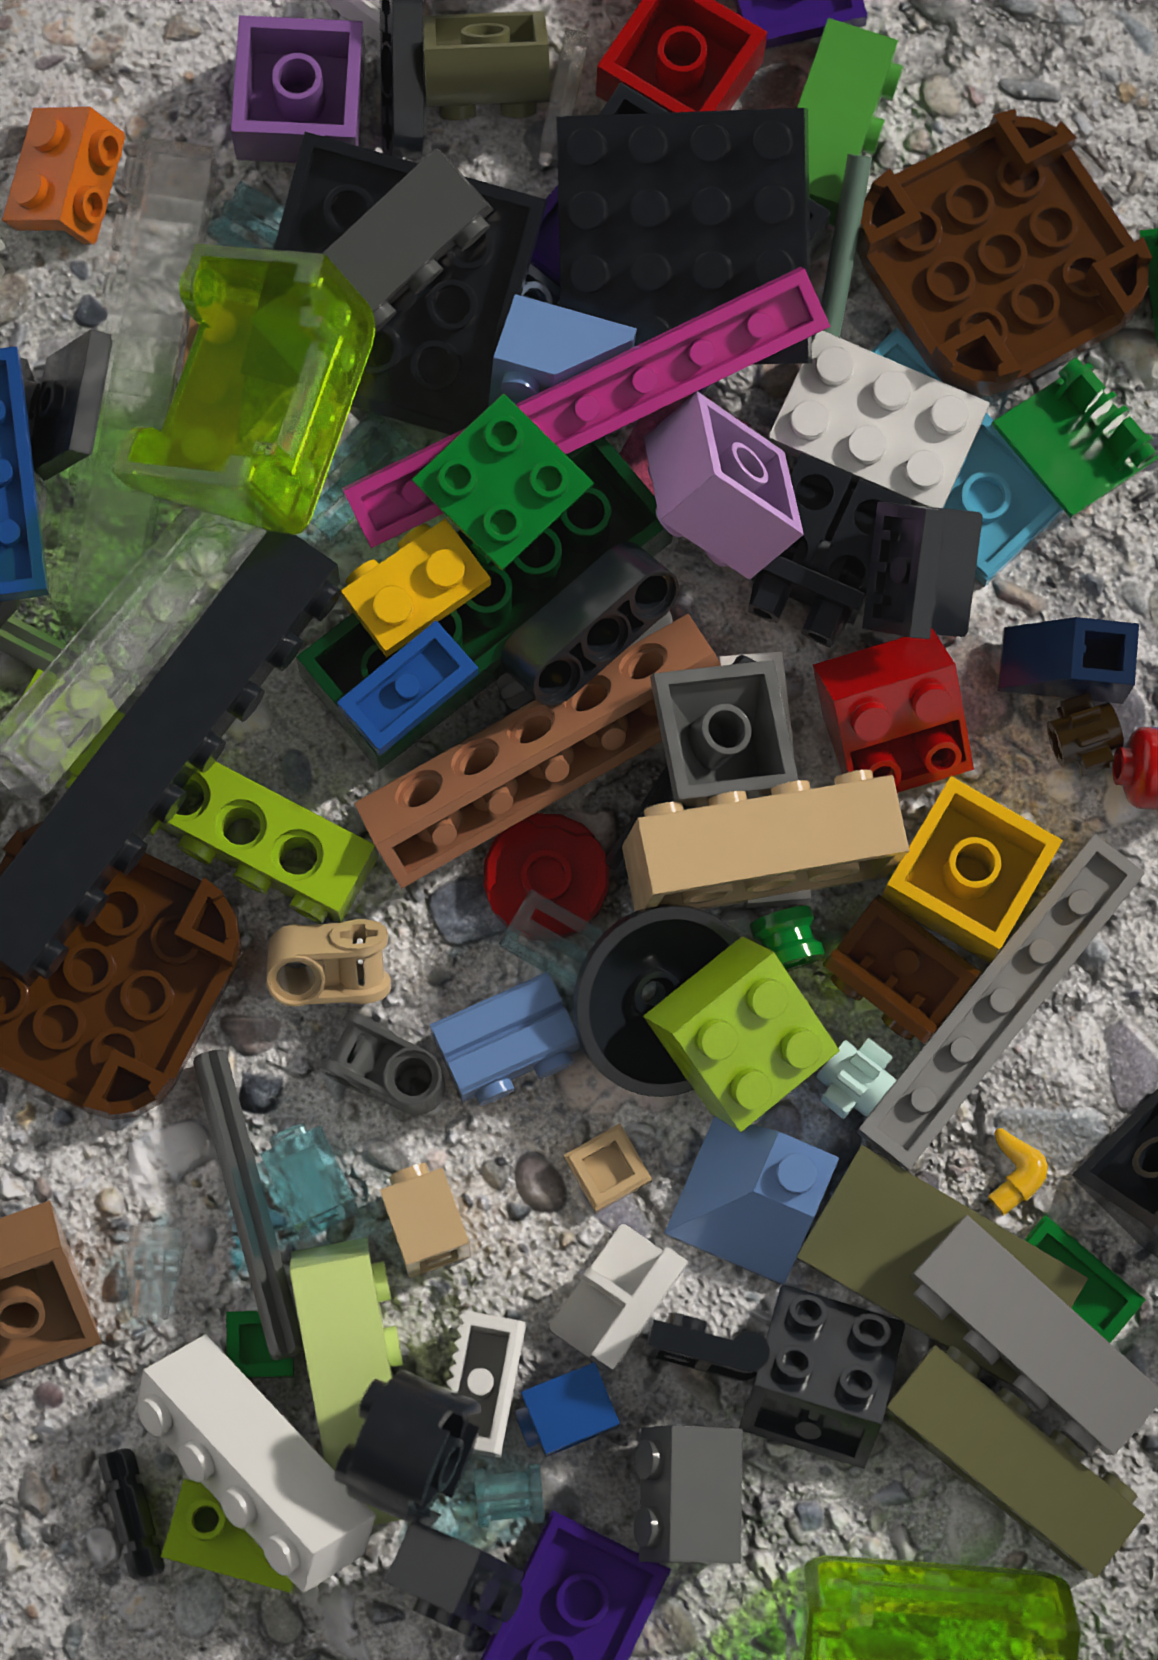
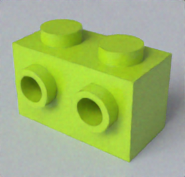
(208, 1540)

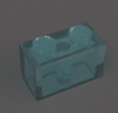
(308, 1180)

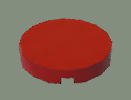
(553, 859)

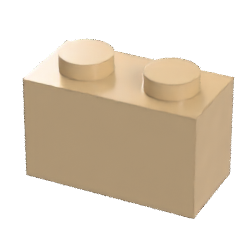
(425, 1219)

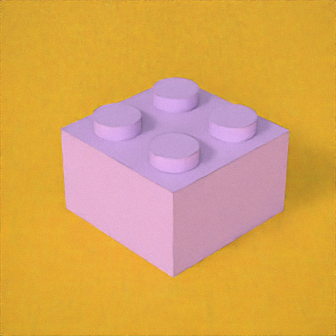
(722, 486)

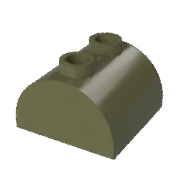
(486, 62)

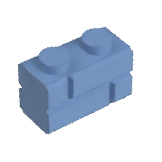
(506, 1039)

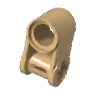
(331, 963)

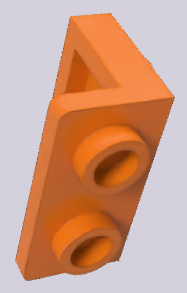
(65, 173)

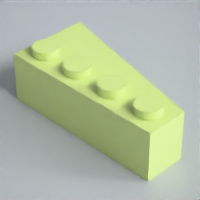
(343, 1337)

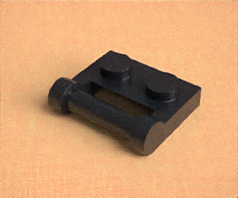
(686, 1344)

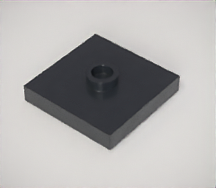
(70, 403)

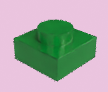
(249, 1350)

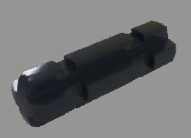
(131, 1514)

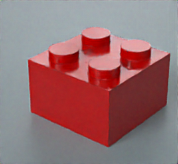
(683, 55)

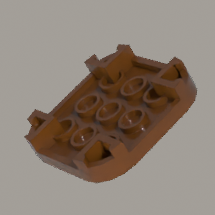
(1001, 255)
(128, 995)

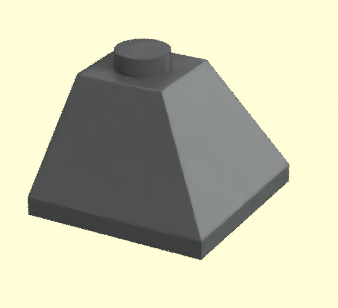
(723, 731)

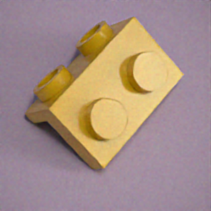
(413, 586)

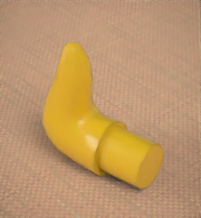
(1025, 1179)

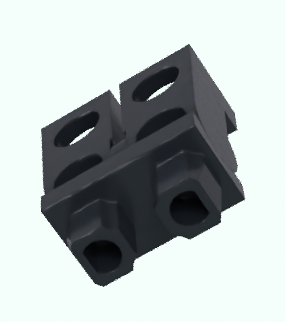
(818, 568)

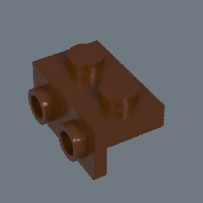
(900, 970)

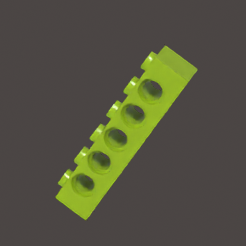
(322, 892)

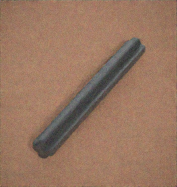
(248, 1205)

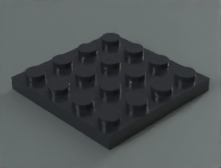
(681, 213)
(440, 345)

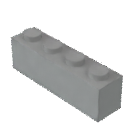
(1037, 1337)

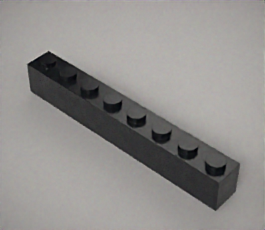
(158, 748)

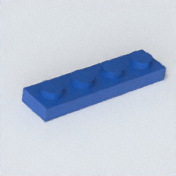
(21, 540)

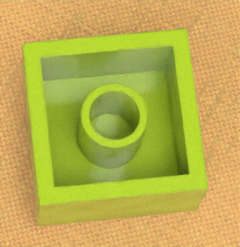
(741, 1033)

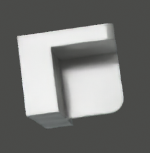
(617, 1297)

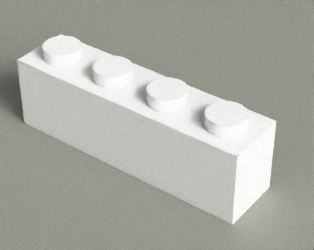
(253, 1463)

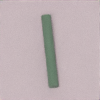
(845, 240)

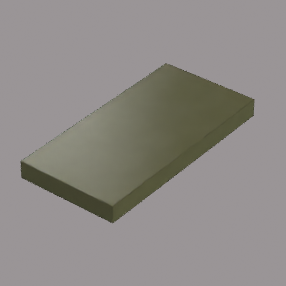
(884, 1228)

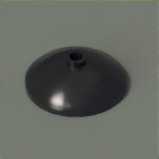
(608, 1007)

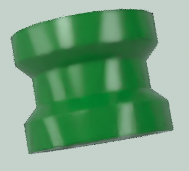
(789, 936)

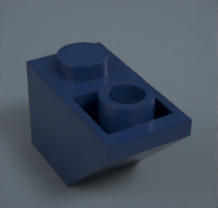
(1070, 659)

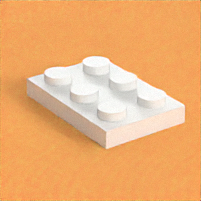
(878, 421)

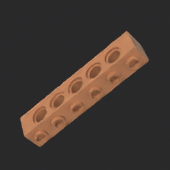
(527, 759)

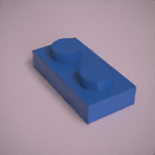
(408, 687)

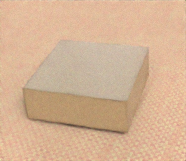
(607, 1168)

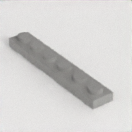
(1000, 1003)

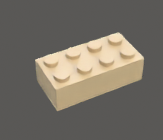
(766, 843)

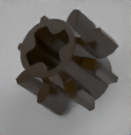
(1085, 734)

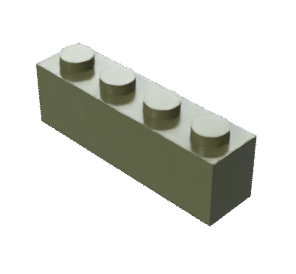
(1013, 1461)

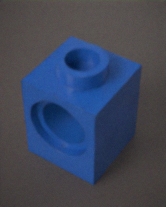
(566, 1411)

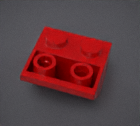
(896, 711)

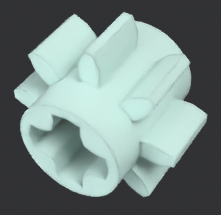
(856, 1078)

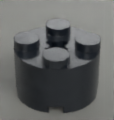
(409, 1447)

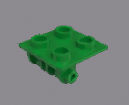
(1076, 438)
(502, 482)

